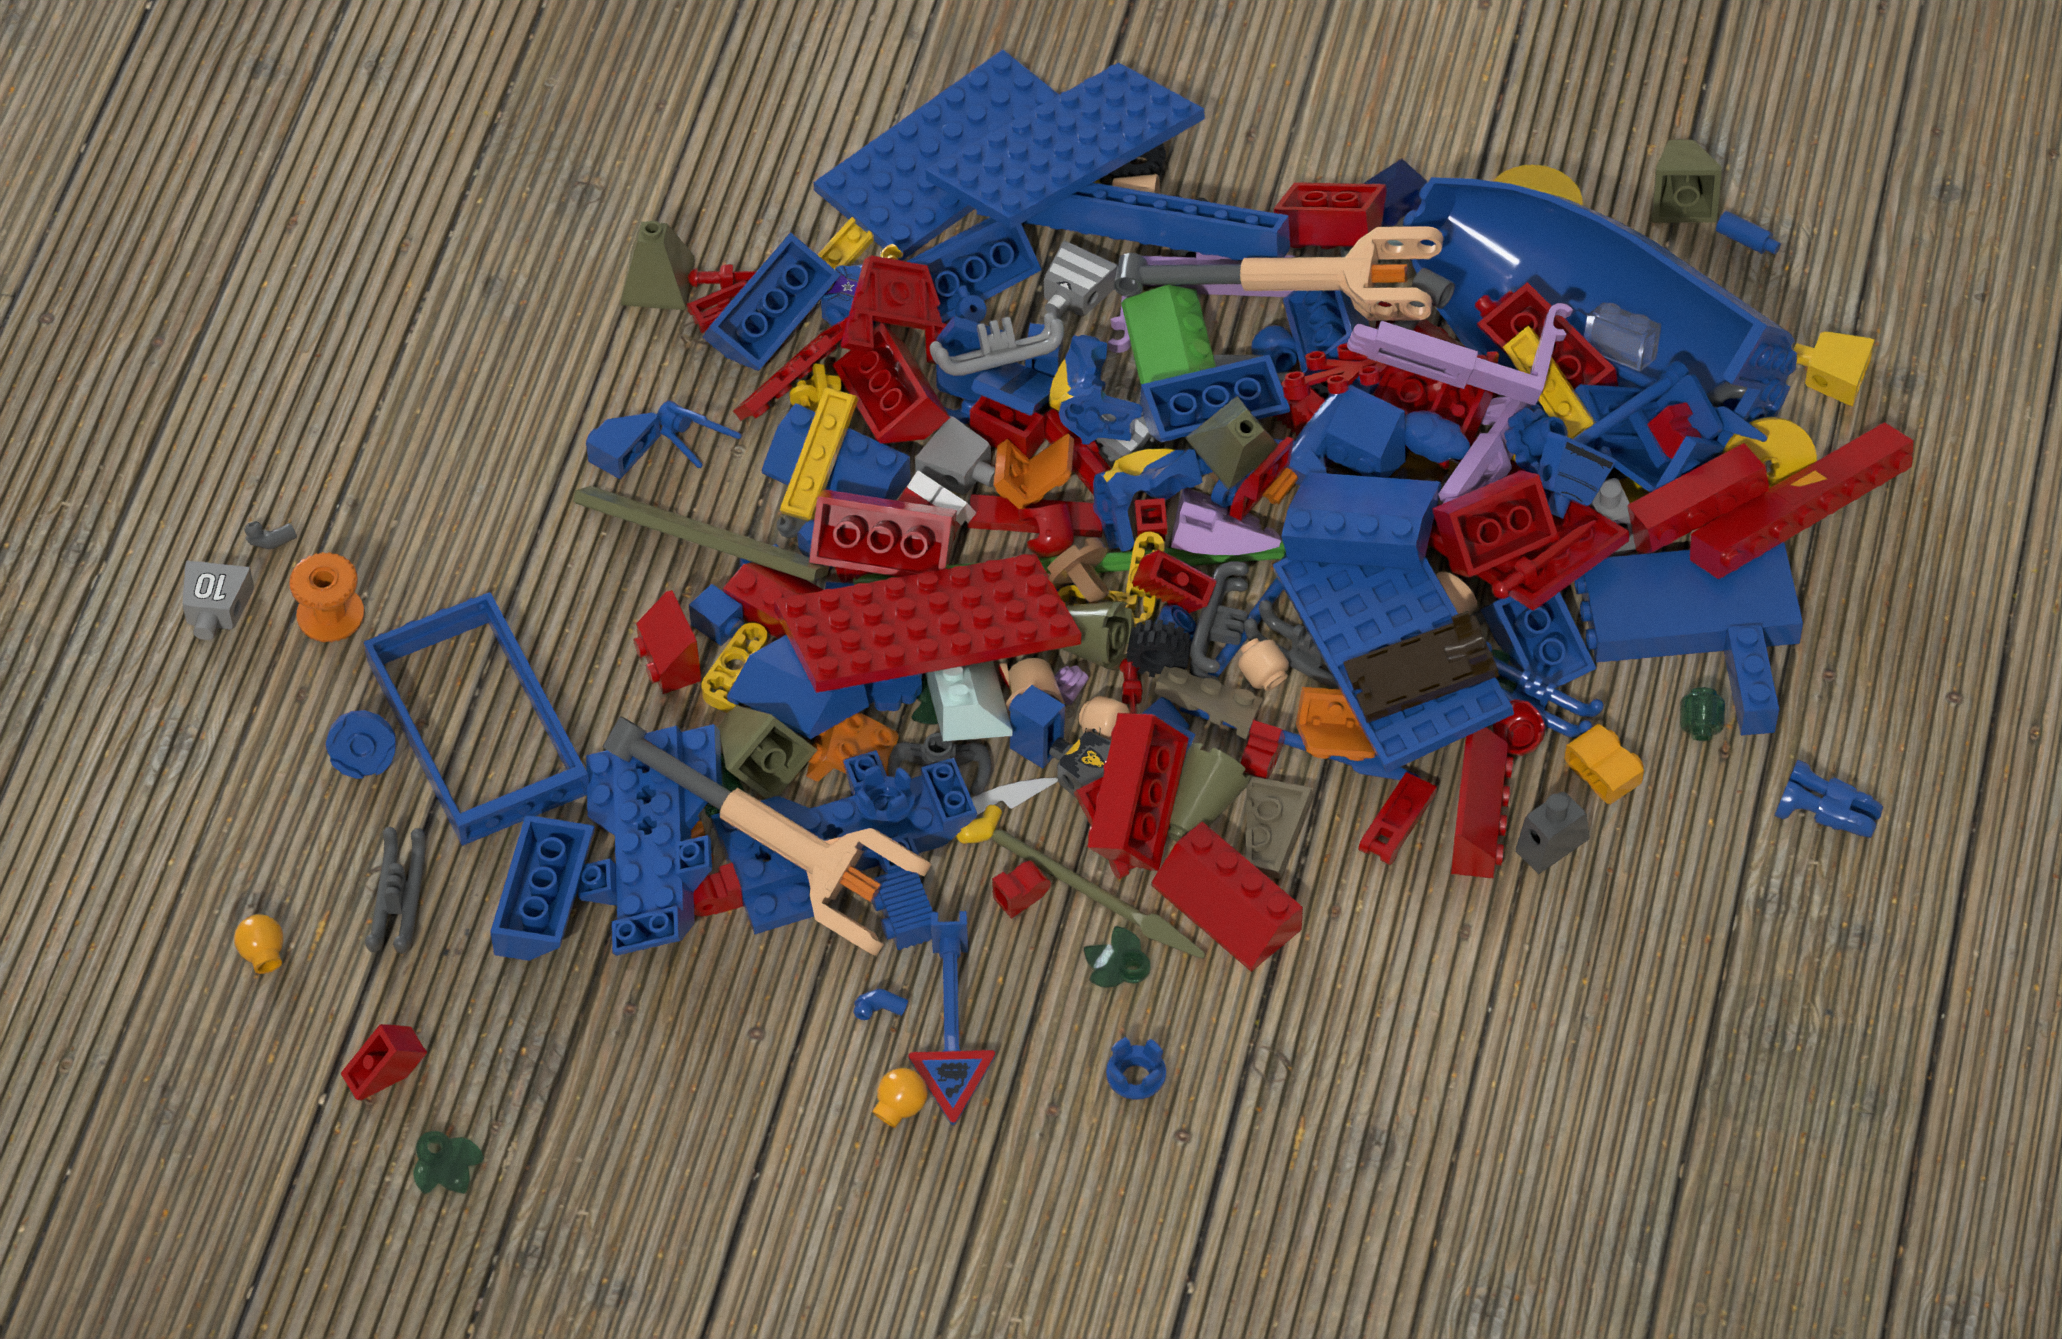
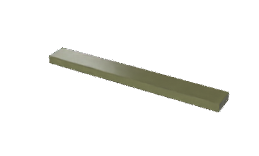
(699, 533)

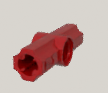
(1086, 458)

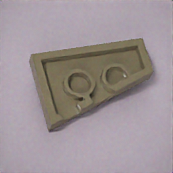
(1221, 702)
(1273, 822)

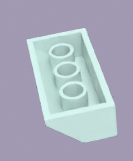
(969, 702)

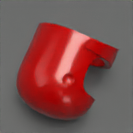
(1055, 529)

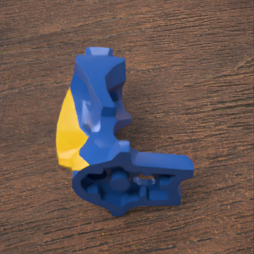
(1080, 394)
(1153, 471)

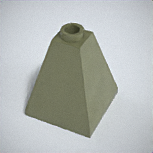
(1686, 184)
(657, 269)
(1232, 442)
(762, 750)

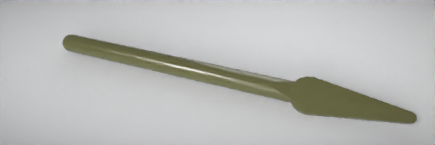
(1151, 925)

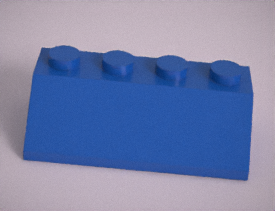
(983, 259)
(771, 304)
(1320, 322)
(1186, 401)
(860, 467)
(540, 887)

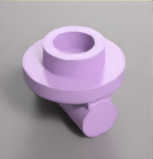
(1070, 682)

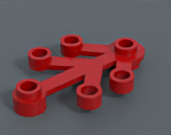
(1338, 373)

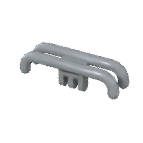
(1000, 347)

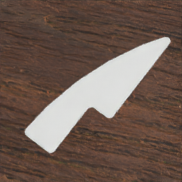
(1011, 794)

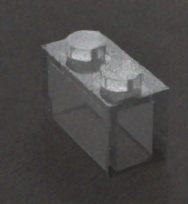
(1623, 335)

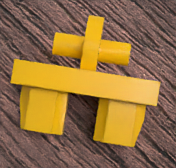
(809, 392)

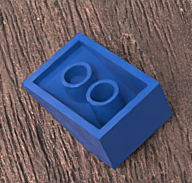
(1540, 639)

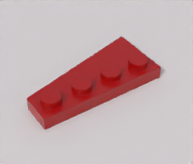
(797, 366)

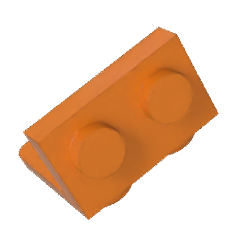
(1028, 479)
(1330, 726)
(849, 739)

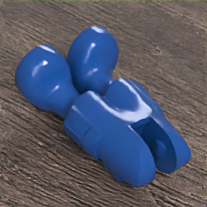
(1839, 808)

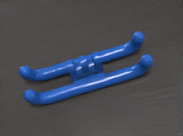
(1539, 694)

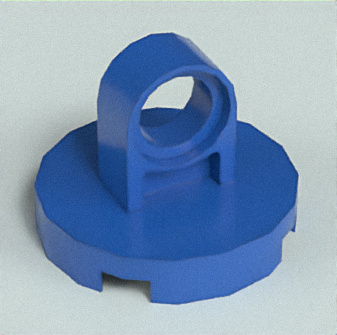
(361, 744)

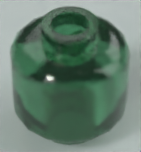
(1702, 713)

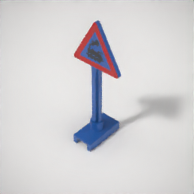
(951, 1073)

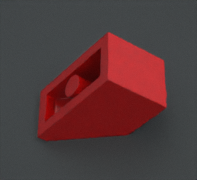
(383, 1060)

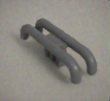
(1217, 621)
(1303, 655)
(395, 893)

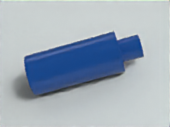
(1747, 233)

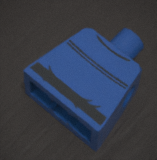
(1571, 472)

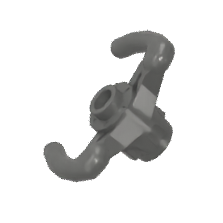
(937, 750)

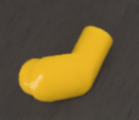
(982, 828)

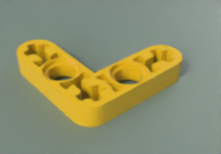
(1149, 604)
(721, 675)

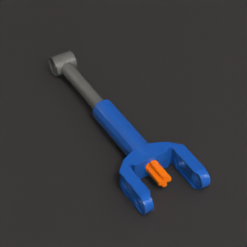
(1311, 443)

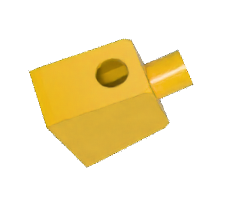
(1836, 364)

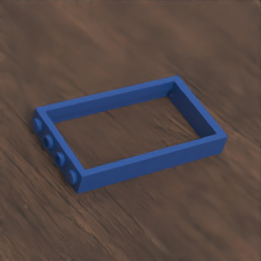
(513, 806)

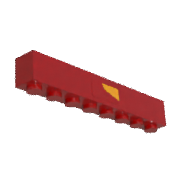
(1801, 500)

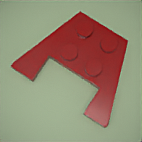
(895, 295)

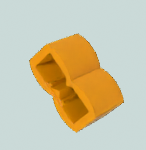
(1604, 763)

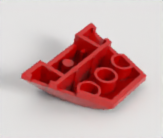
(1420, 393)

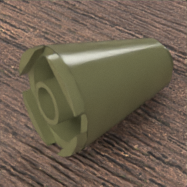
(1104, 632)
(1205, 789)

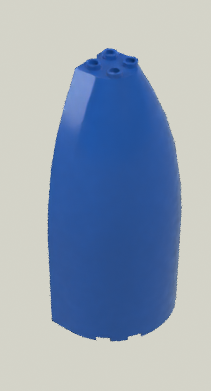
(1574, 256)

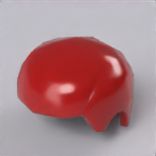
(1521, 730)

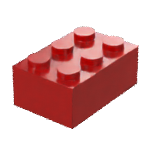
(1495, 523)

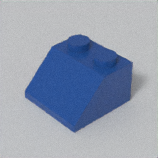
(1367, 434)

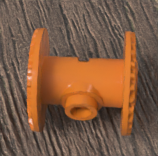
(326, 597)

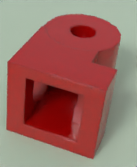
(1672, 427)
(1151, 521)
(1262, 749)
(1019, 888)
(718, 892)

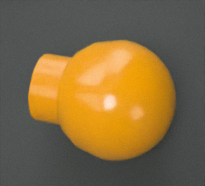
(260, 942)
(900, 1096)

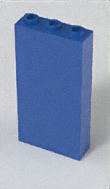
(1674, 607)

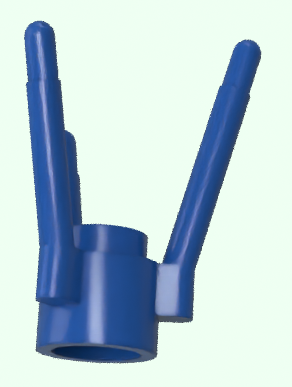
(678, 419)

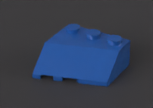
(778, 685)

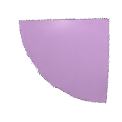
(1209, 529)

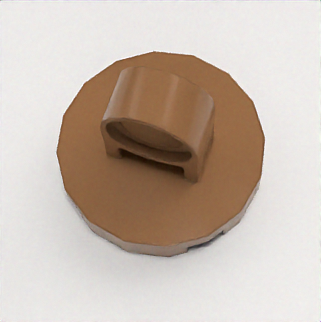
(1078, 568)

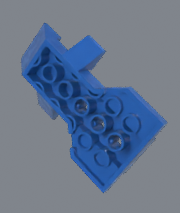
(653, 843)
(779, 890)

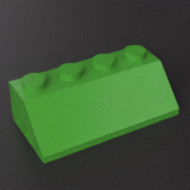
(1167, 333)

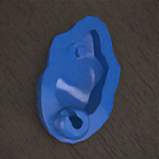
(1434, 437)

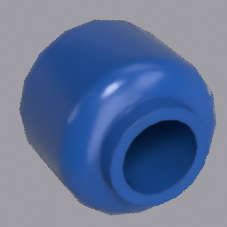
(1279, 344)

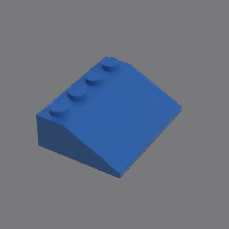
(1361, 520)

